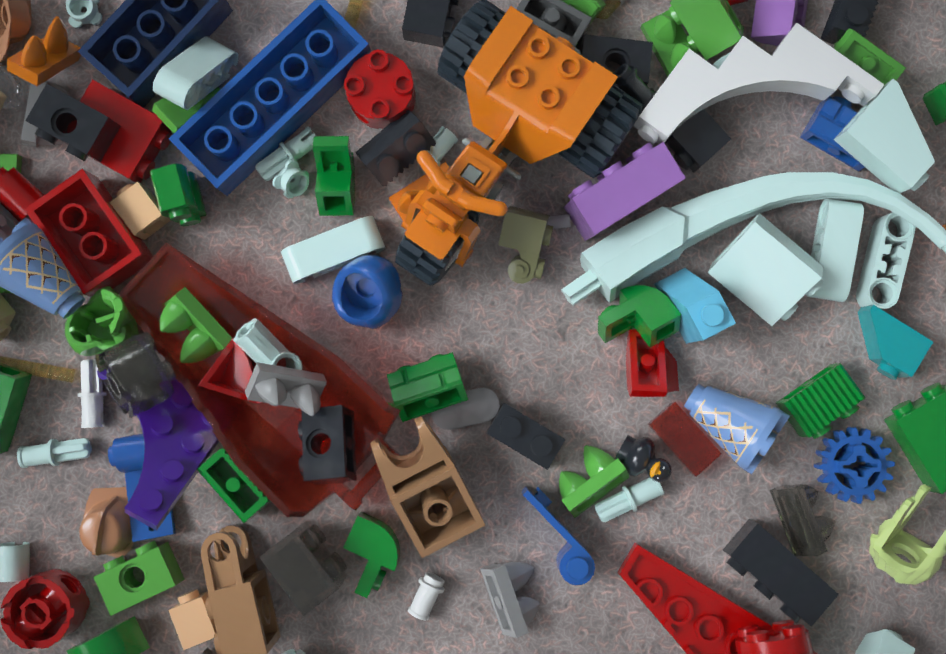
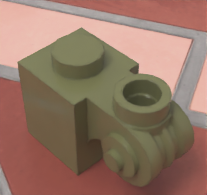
(526, 233)

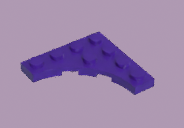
(175, 446)

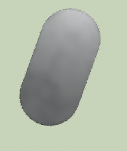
(480, 408)

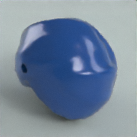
(367, 292)

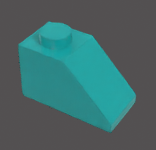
(892, 343)

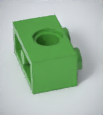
(121, 588)

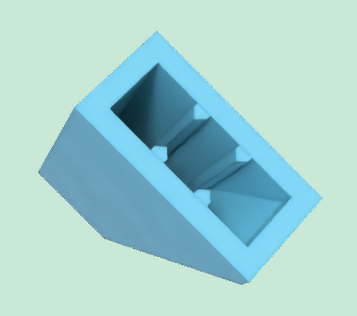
(699, 303)

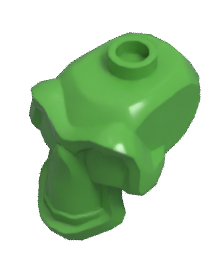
(100, 323)

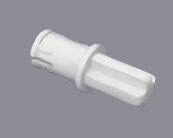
(91, 395)

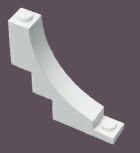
(797, 66)

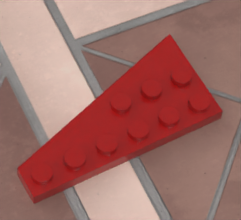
(688, 609)

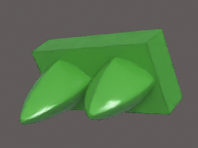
(668, 40)
(868, 57)
(205, 334)
(604, 477)

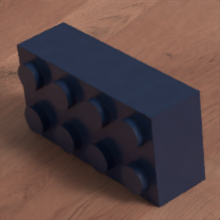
(146, 37)

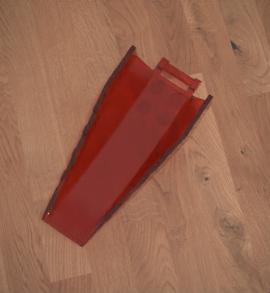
(260, 436)

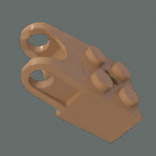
(423, 480)
(238, 595)

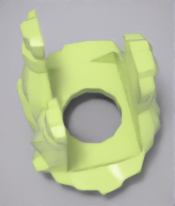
(892, 540)

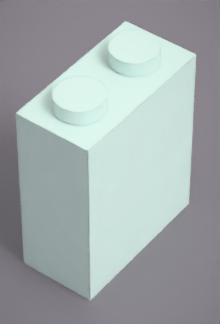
(767, 270)

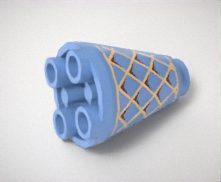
(36, 271)
(736, 423)

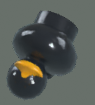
(639, 456)

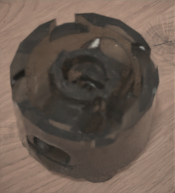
(136, 374)

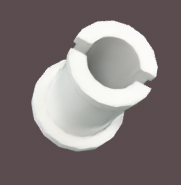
(426, 595)

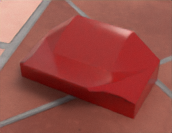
(649, 369)

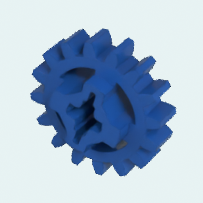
(857, 479)

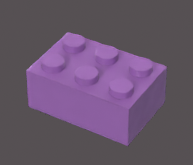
(623, 189)

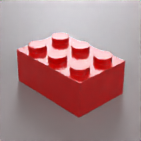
(89, 233)

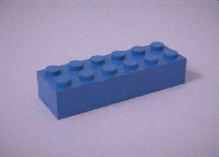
(271, 96)

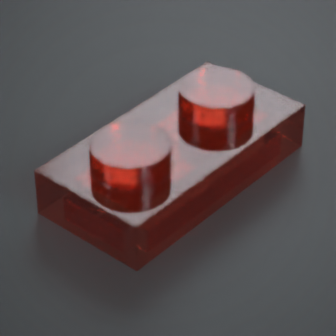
(684, 439)

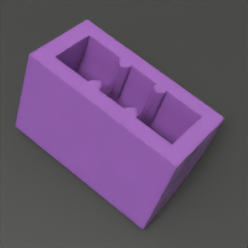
(776, 18)

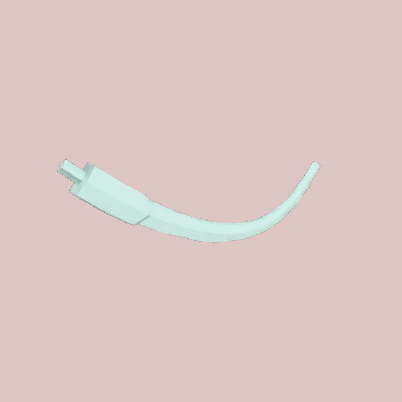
(665, 233)

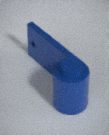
(128, 457)
(573, 558)

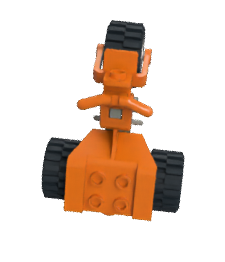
(531, 102)

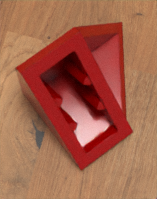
(230, 373)

